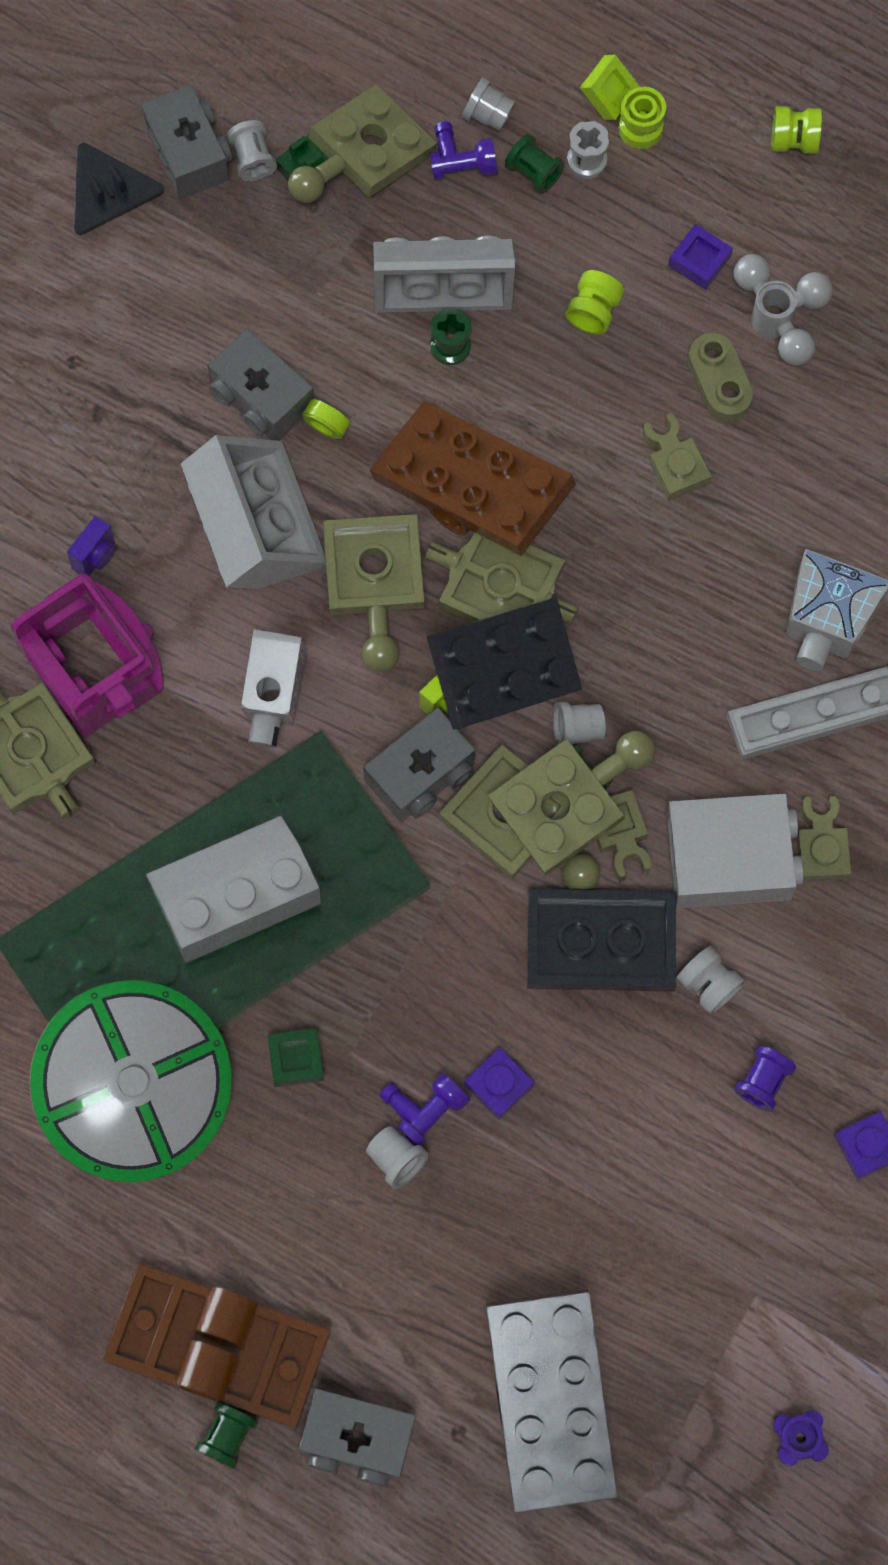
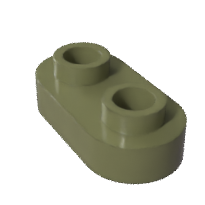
(718, 374)

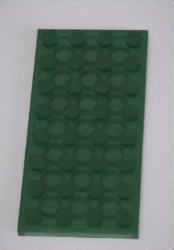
(118, 932)

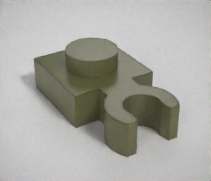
(676, 463)
(625, 835)
(822, 847)

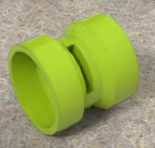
(642, 117)
(786, 129)
(594, 303)

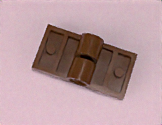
(472, 478)
(217, 1346)

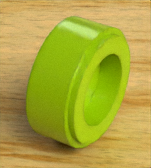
(325, 419)

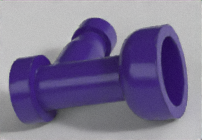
(450, 161)
(420, 1120)

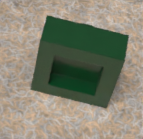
(295, 1057)

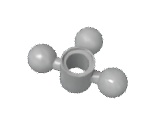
(812, 292)

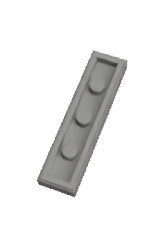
(810, 713)

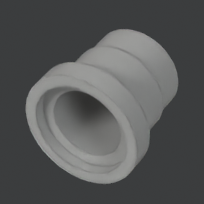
(488, 106)
(578, 722)
(396, 1157)

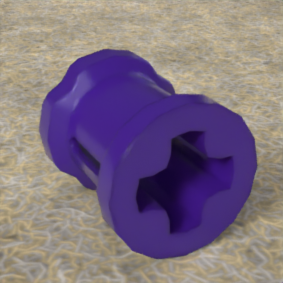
(765, 1078)

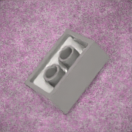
(443, 274)
(252, 511)
(234, 888)

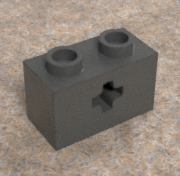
(170, 124)
(252, 364)
(427, 743)
(338, 1415)

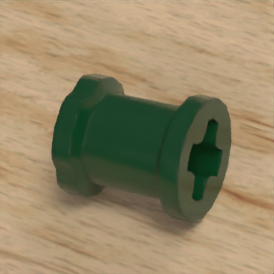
(534, 164)
(450, 350)
(226, 1435)

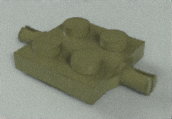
(494, 580)
(38, 752)

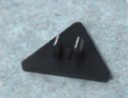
(107, 189)

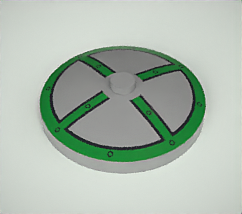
(130, 1081)

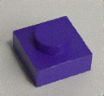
(700, 256)
(92, 547)
(499, 1083)
(865, 1145)

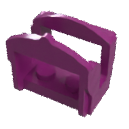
(131, 641)

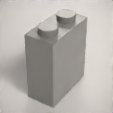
(733, 850)

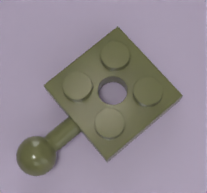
(365, 164)
(393, 589)
(566, 774)
(473, 820)

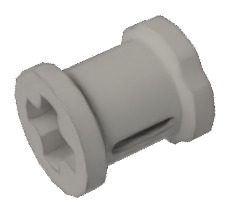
(584, 146)
(251, 150)

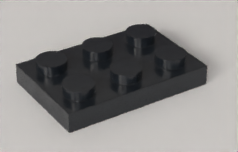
(504, 663)
(601, 940)

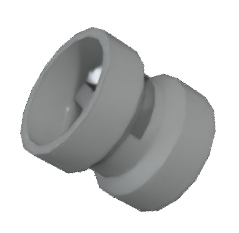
(710, 980)

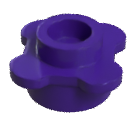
(810, 1426)

